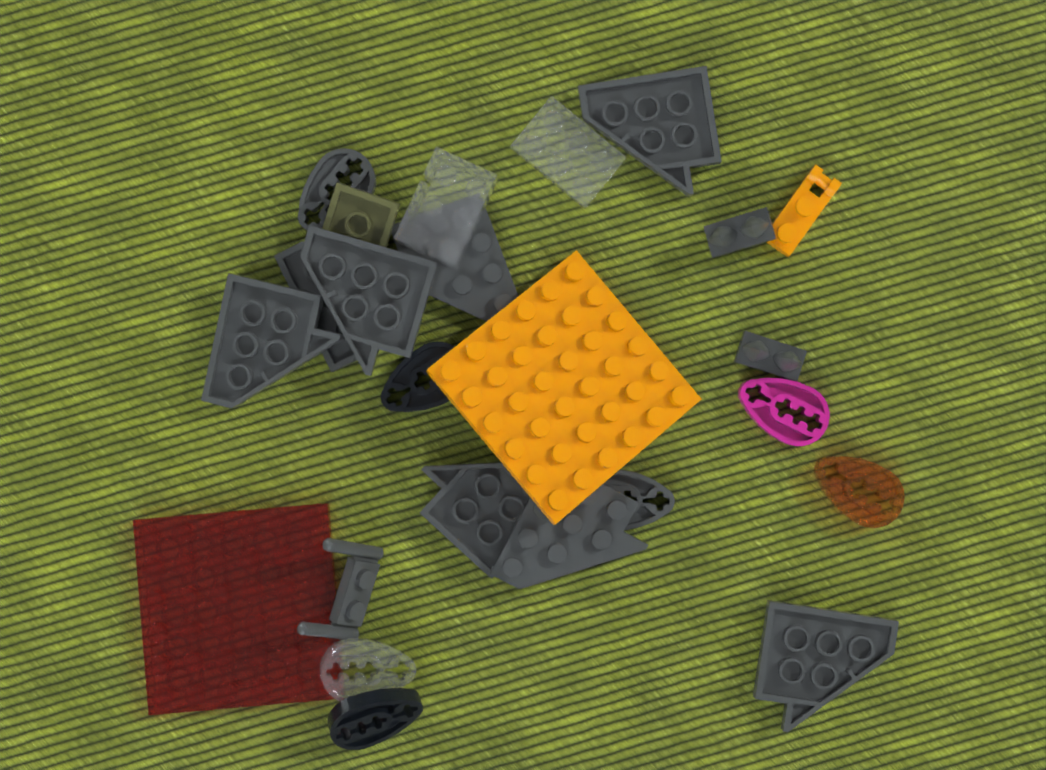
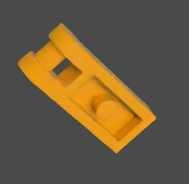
(802, 210)

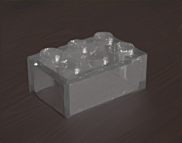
(448, 210)

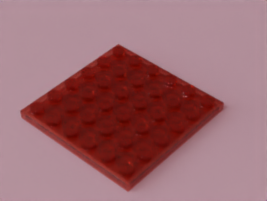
(227, 605)

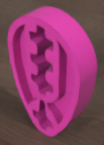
(797, 395)

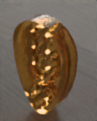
(873, 477)

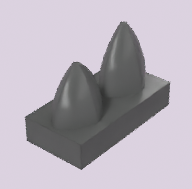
(740, 232)
(770, 356)

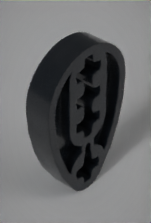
(406, 375)
(393, 711)

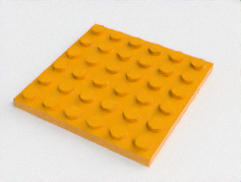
(563, 386)

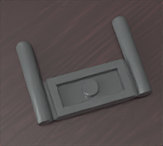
(352, 593)

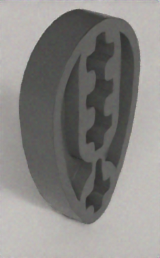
(326, 175)
(640, 488)

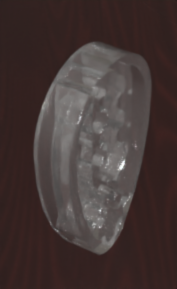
(362, 651)

